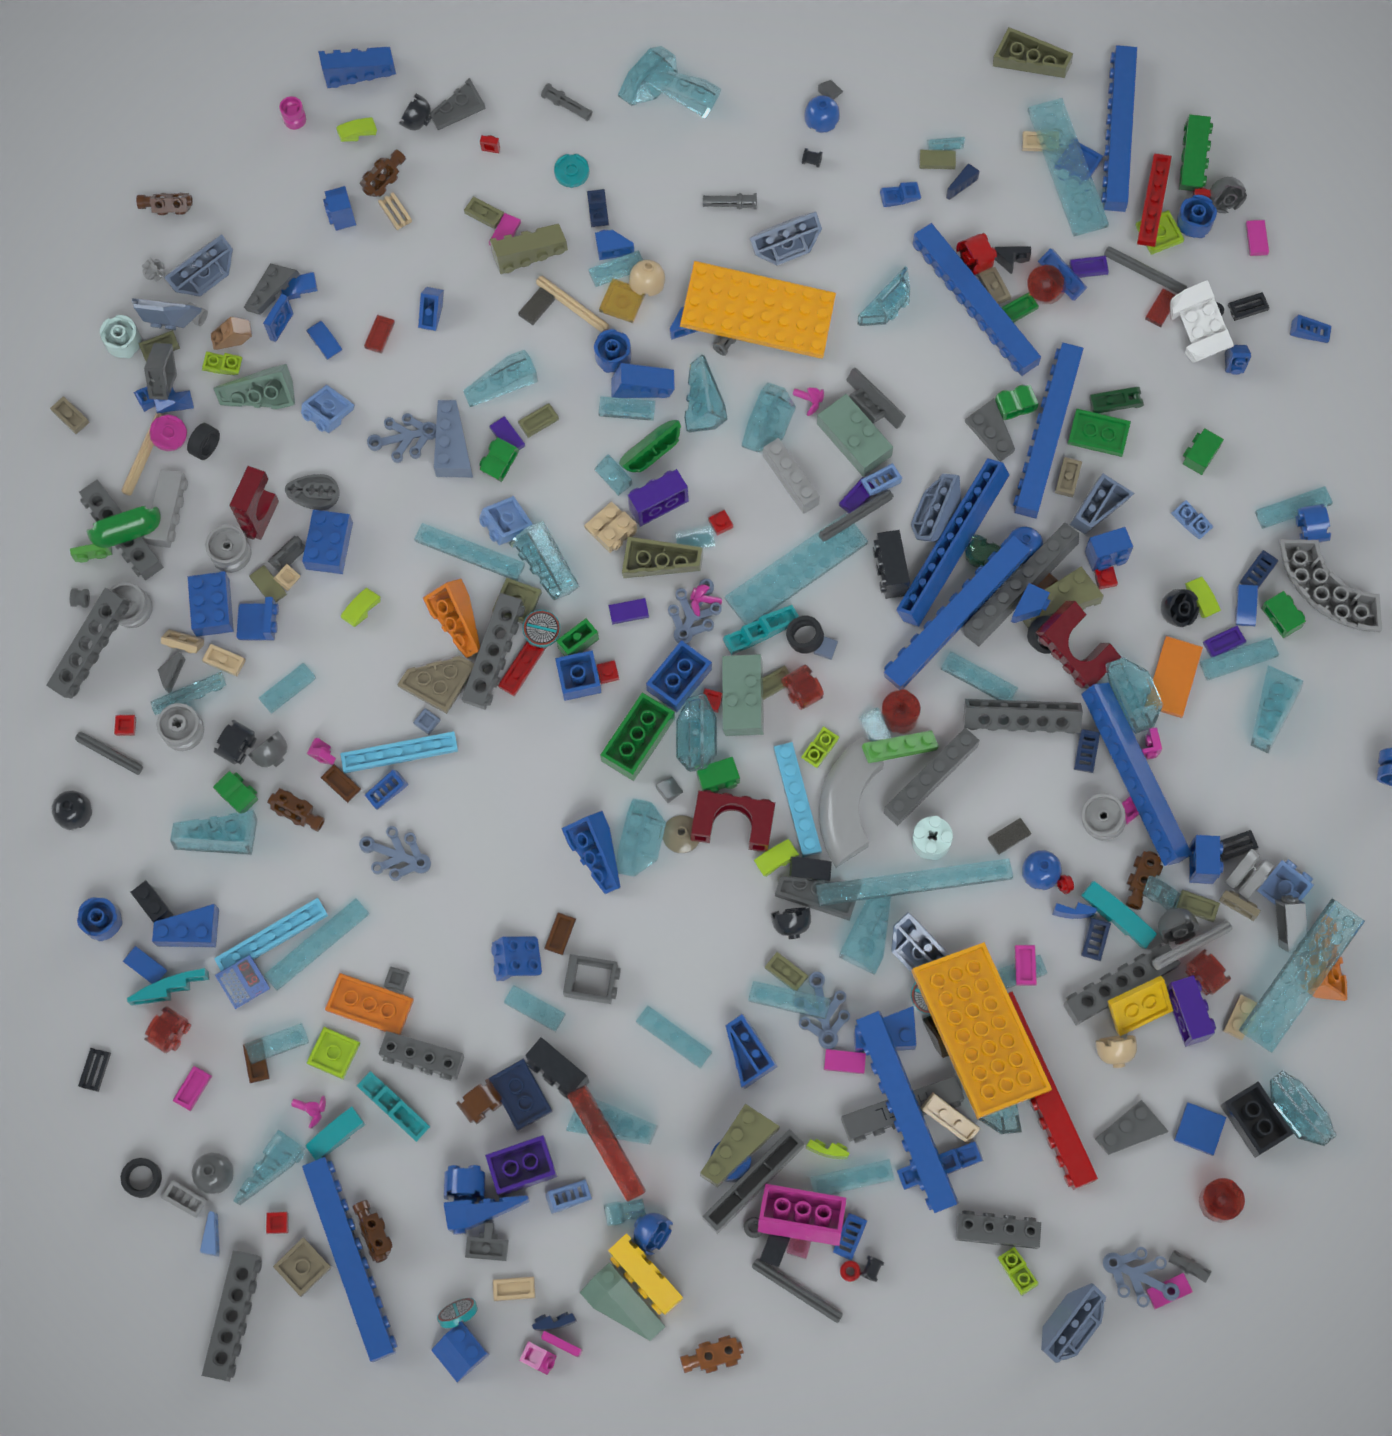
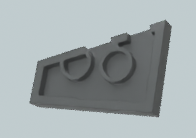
(460, 105)
(269, 286)
(991, 430)
(1132, 1128)

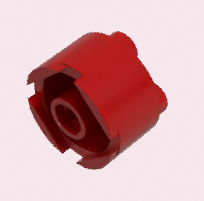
(977, 253)

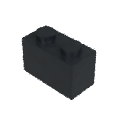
(151, 902)

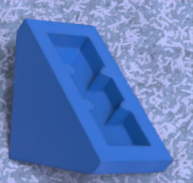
(175, 402)

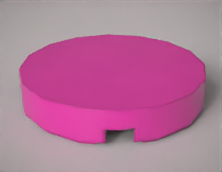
(168, 433)

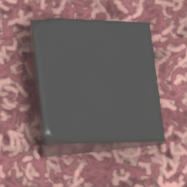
(829, 89)
(669, 789)

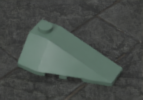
(262, 389)
(617, 1300)

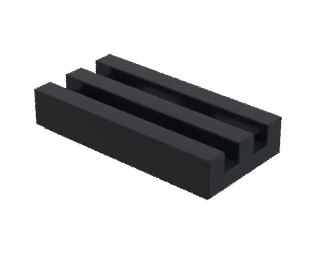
(1235, 311)
(1240, 852)
(92, 1052)

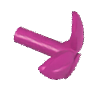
(814, 395)
(698, 596)
(312, 1108)

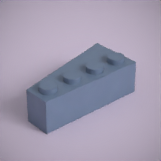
(451, 451)

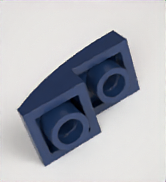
(545, 1323)

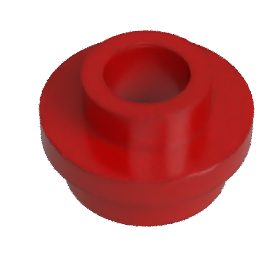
(1065, 884)
(850, 1264)

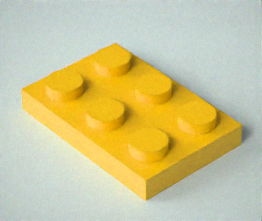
(1140, 1005)

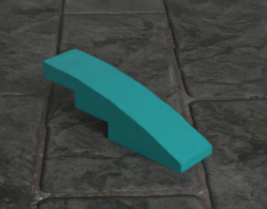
(760, 630)
(1119, 914)
(161, 990)
(393, 1106)

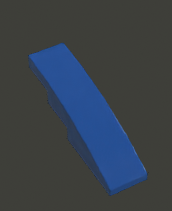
(952, 1160)

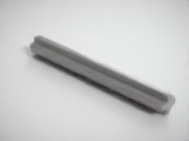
(1192, 945)

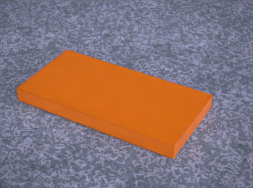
(1176, 674)
(369, 1004)

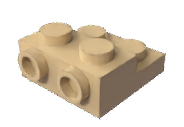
(611, 527)

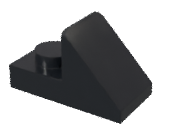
(1008, 255)

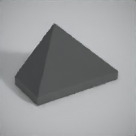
(170, 671)

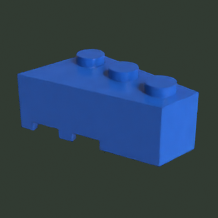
(642, 382)
(188, 929)
(901, 1028)
(749, 1052)

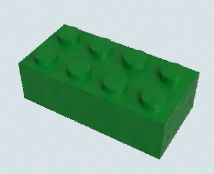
(637, 736)

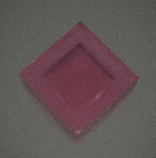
(799, 1248)

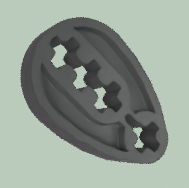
(306, 484)

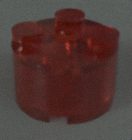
(1044, 274)
(802, 687)
(902, 701)
(1208, 972)
(166, 1030)
(1230, 1192)

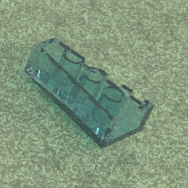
(545, 559)
(1276, 702)
(218, 834)
(623, 1124)

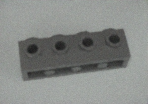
(421, 1055)
(998, 1231)

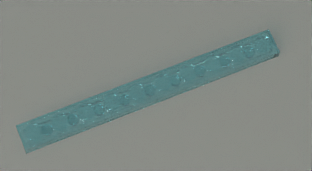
(914, 882)

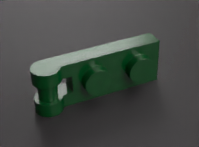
(1116, 400)

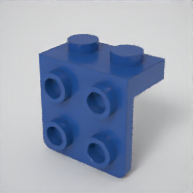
(257, 620)
(516, 957)

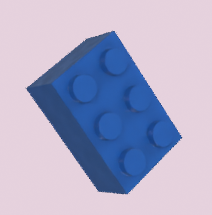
(327, 541)
(210, 604)
(679, 676)

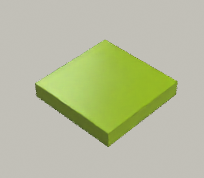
(1168, 233)
(333, 1053)

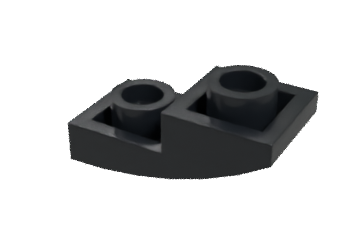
(810, 868)
(774, 1249)

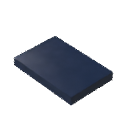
(520, 1095)

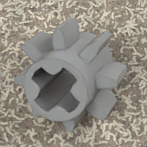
(153, 269)

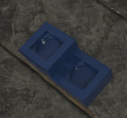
(597, 208)

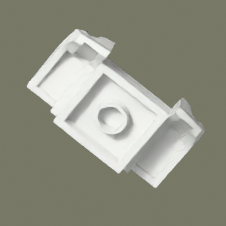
(1202, 321)

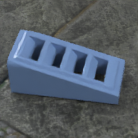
(890, 469)
(566, 1189)
(210, 1239)

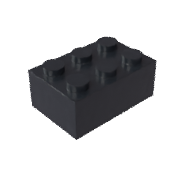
(891, 564)
(555, 1068)
(1256, 1119)

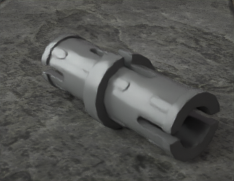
(1190, 1266)

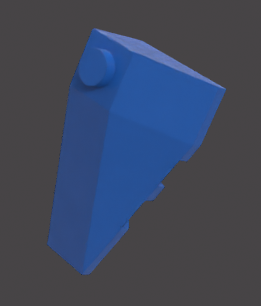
(594, 845)
(467, 1215)

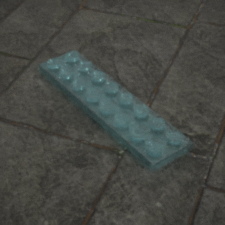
(1068, 167)
(793, 573)
(1301, 975)

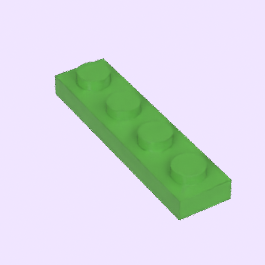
(900, 746)

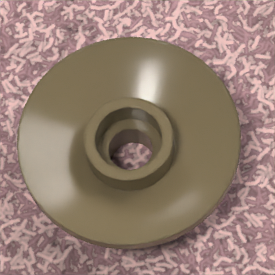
(676, 842)

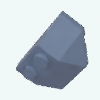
(787, 239)
(202, 269)
(165, 314)
(937, 508)
(914, 944)
(1073, 1323)

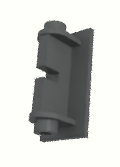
(287, 553)

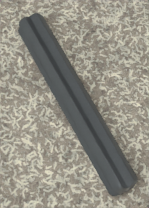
(109, 753)

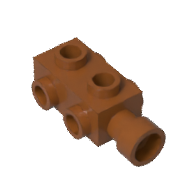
(719, 1356)

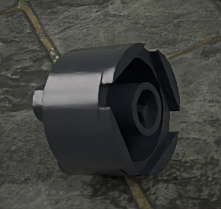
(235, 742)

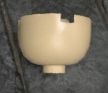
(647, 278)
(1117, 1050)

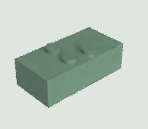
(854, 435)
(742, 695)

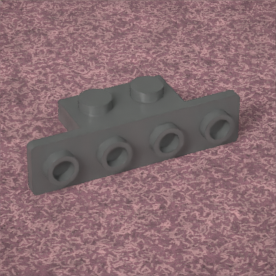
(873, 401)

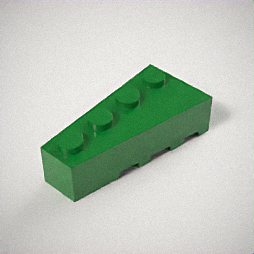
(1194, 154)

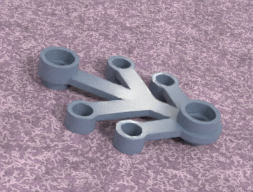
(405, 436)
(691, 617)
(398, 855)
(826, 1031)
(1137, 1274)

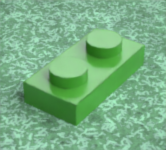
(84, 553)

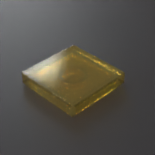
(621, 301)

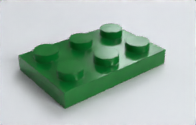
(1099, 432)

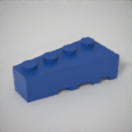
(356, 65)

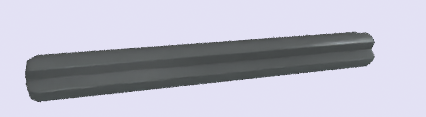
(1144, 270)
(856, 515)
(797, 1290)

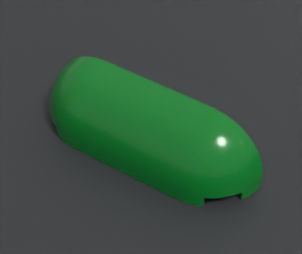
(651, 447)
(124, 526)

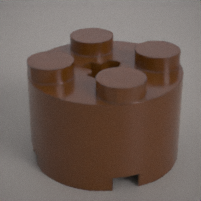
(480, 1101)

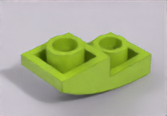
(353, 129)
(222, 364)
(1207, 602)
(359, 607)
(820, 747)
(776, 857)
(835, 1151)
(1017, 1271)

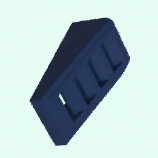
(964, 179)
(1264, 560)
(1087, 735)
(1102, 941)

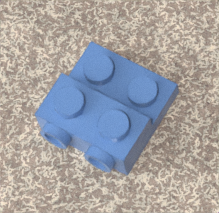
(326, 409)
(504, 520)
(1286, 881)

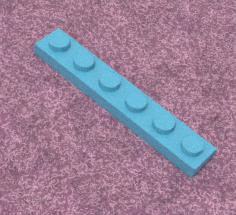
(399, 752)
(797, 799)
(274, 934)

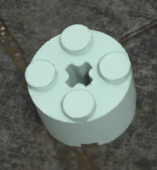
(120, 336)
(933, 827)

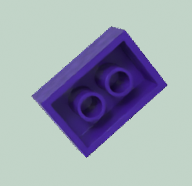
(658, 497)
(1190, 1011)
(521, 1166)

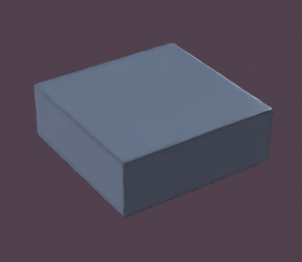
(827, 648)
(426, 721)

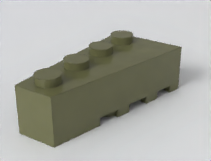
(1031, 55)
(528, 248)
(654, 557)
(1073, 587)
(741, 1140)

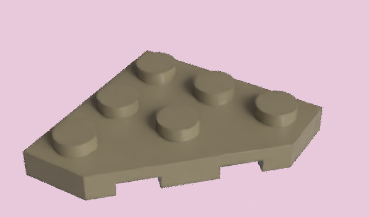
(438, 681)

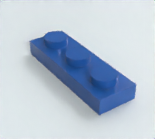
(1074, 285)

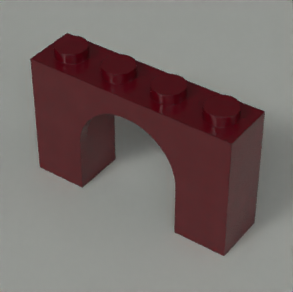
(252, 504)
(1055, 636)
(711, 805)

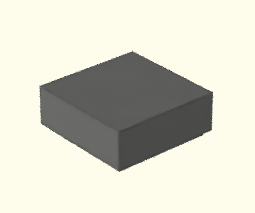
(396, 979)

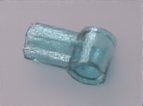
(619, 1212)

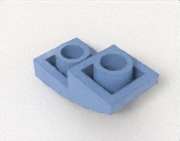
(1191, 520)

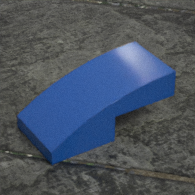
(900, 195)
(302, 284)
(324, 340)
(1246, 605)
(1081, 911)
(144, 965)

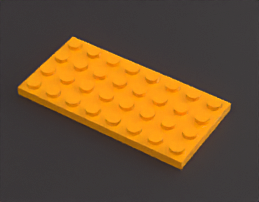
(758, 309)
(981, 1030)

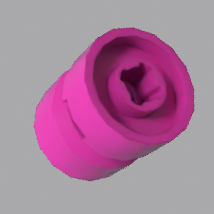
(292, 112)

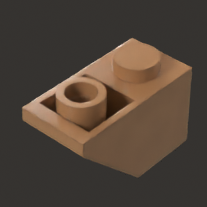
(231, 333)

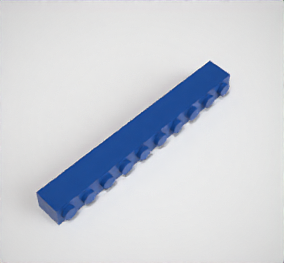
(1120, 128)
(976, 299)
(1049, 430)
(952, 542)
(957, 612)
(1136, 774)
(906, 1111)
(349, 1260)

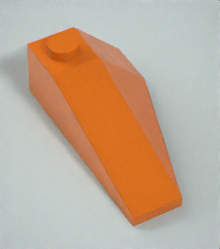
(454, 611)
(1334, 984)

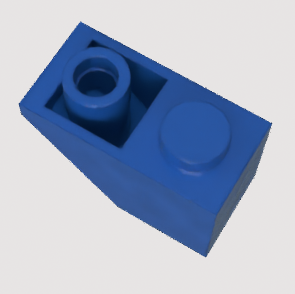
(1237, 359)

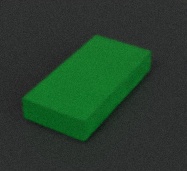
(1020, 307)

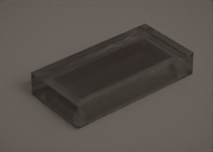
(536, 306)
(1009, 836)

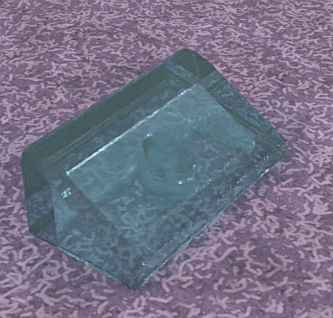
(946, 143)
(613, 475)
(698, 537)
(875, 725)

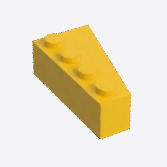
(645, 1275)

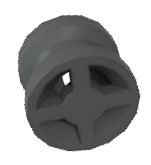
(79, 597)

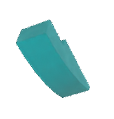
(335, 1134)

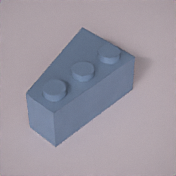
(1100, 502)

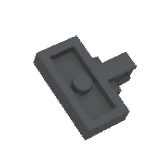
(487, 1245)

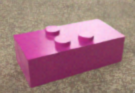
(802, 1214)

